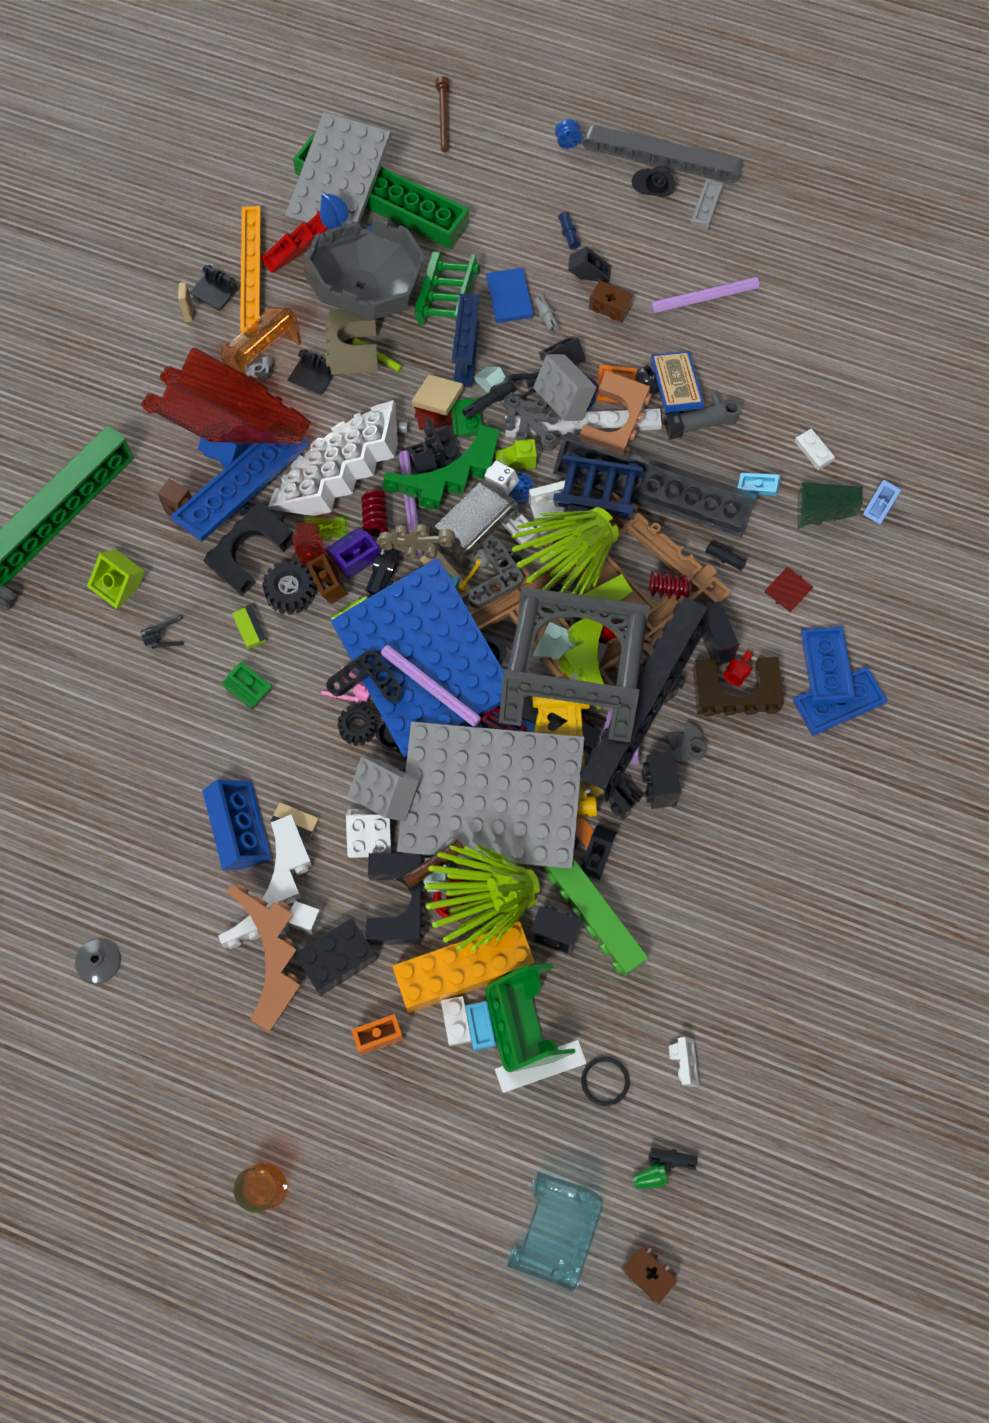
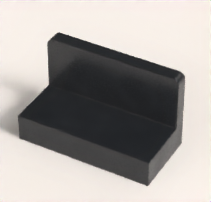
(570, 347)

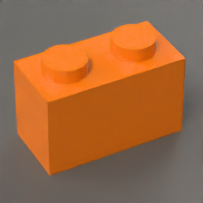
(377, 1034)

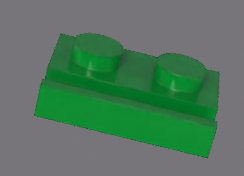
(461, 425)
(246, 685)

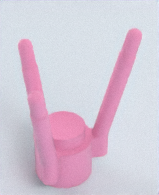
(360, 691)

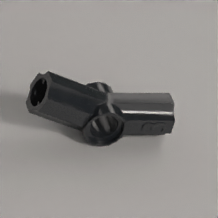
(382, 569)

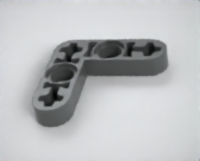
(503, 574)

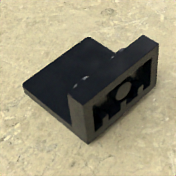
(442, 444)

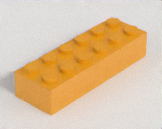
(456, 972)

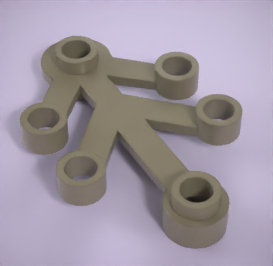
(415, 539)

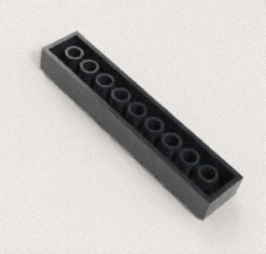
(664, 486)
(654, 685)

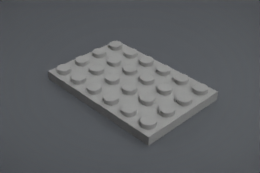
(339, 163)

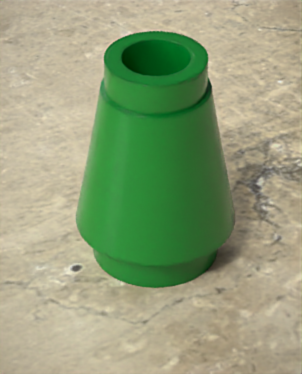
(651, 1178)

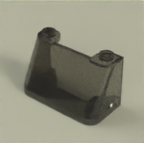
(475, 520)

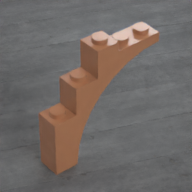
(277, 986)

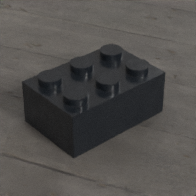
(336, 957)

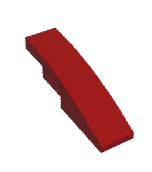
(293, 244)

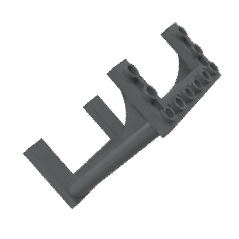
(621, 698)

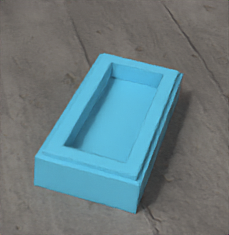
(480, 1025)

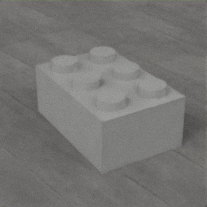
(564, 387)
(383, 788)

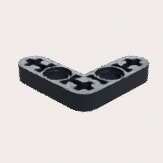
(366, 670)

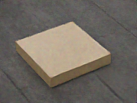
(437, 394)

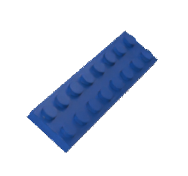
(234, 487)

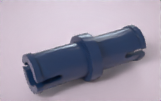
(569, 230)

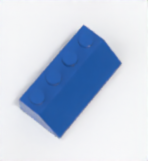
(236, 824)

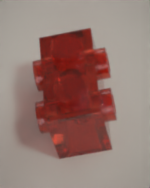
(307, 542)

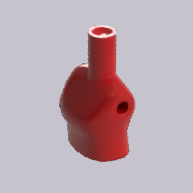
(738, 669)

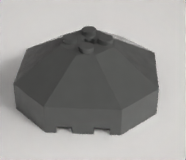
(380, 259)

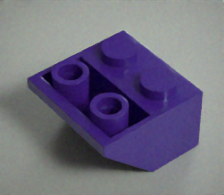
(353, 552)

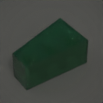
(827, 502)

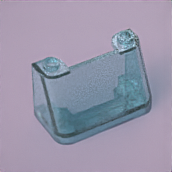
(558, 1232)

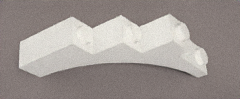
(290, 859)

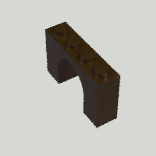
(714, 700)

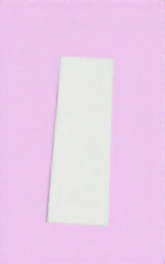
(513, 1080)

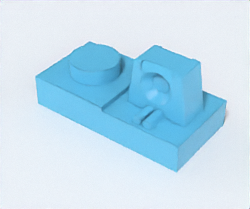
(760, 483)

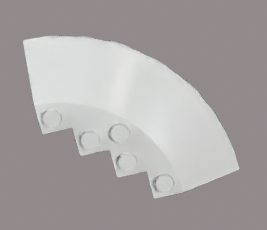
(337, 462)

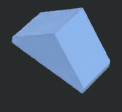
(882, 501)

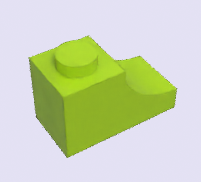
(519, 455)

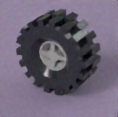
(285, 578)

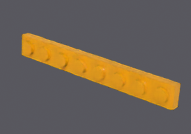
(250, 266)

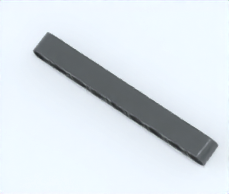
(663, 154)

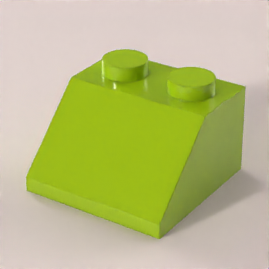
(115, 577)

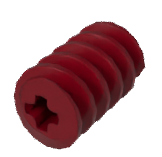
(374, 512)
(669, 585)

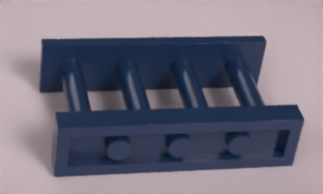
(466, 339)
(623, 509)

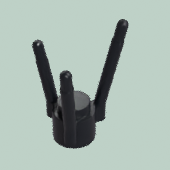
(530, 381)
(152, 635)

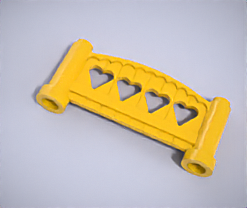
(573, 727)

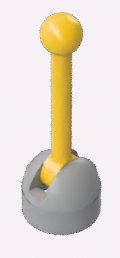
(481, 561)

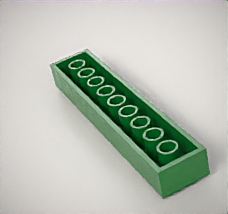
(409, 204)
(61, 501)

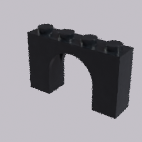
(255, 523)
(406, 927)

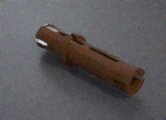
(422, 871)

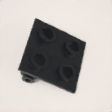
(215, 287)
(311, 372)

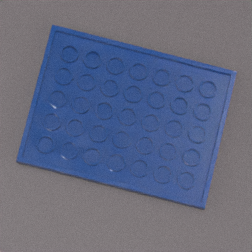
(437, 634)

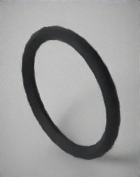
(587, 1093)

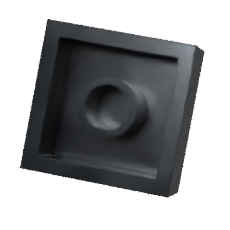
(661, 780)
(556, 929)

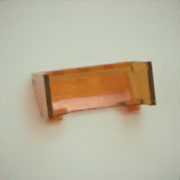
(259, 336)

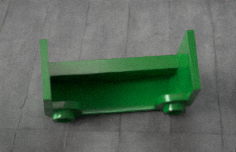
(517, 1022)

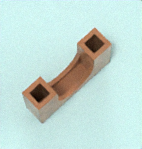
(633, 397)

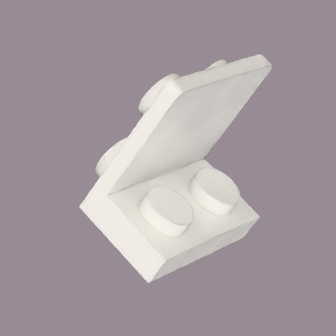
(542, 501)
(367, 833)

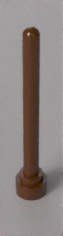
(442, 86)

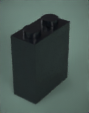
(719, 635)

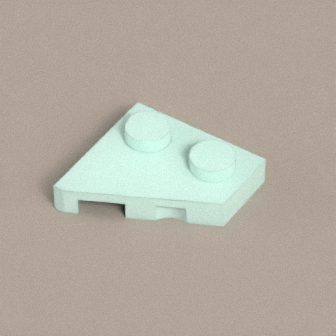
(553, 643)

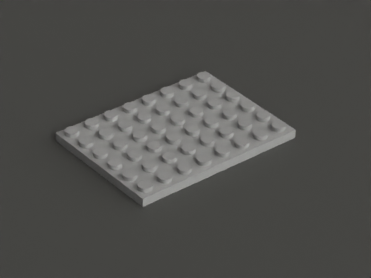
(494, 792)

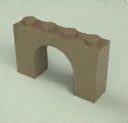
(345, 357)

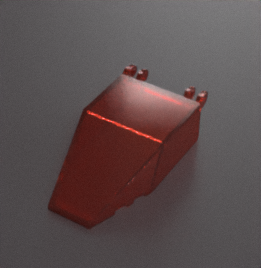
(224, 404)

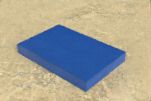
(509, 295)

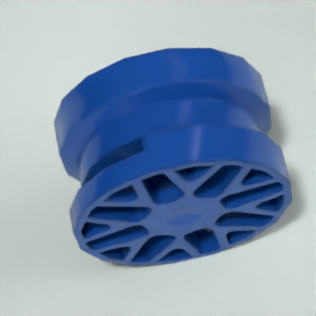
(568, 132)
(521, 491)

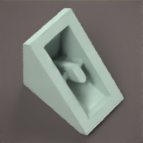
(490, 376)

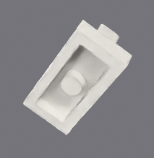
(685, 1052)

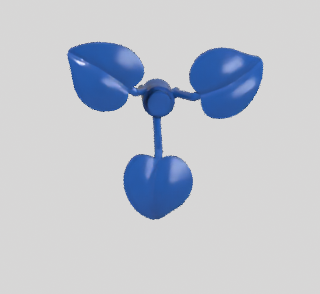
(333, 211)

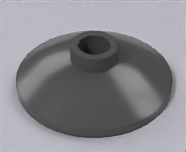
(106, 966)

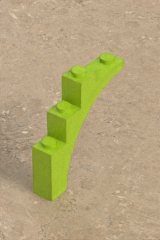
(585, 635)

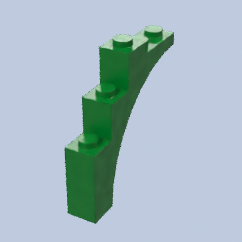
(450, 478)

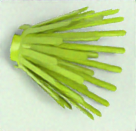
(587, 537)
(504, 889)

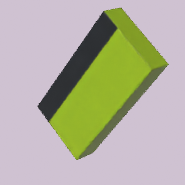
(249, 627)

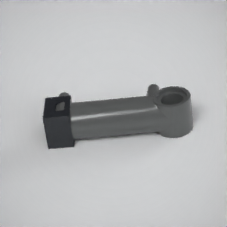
(677, 423)

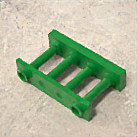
(433, 280)

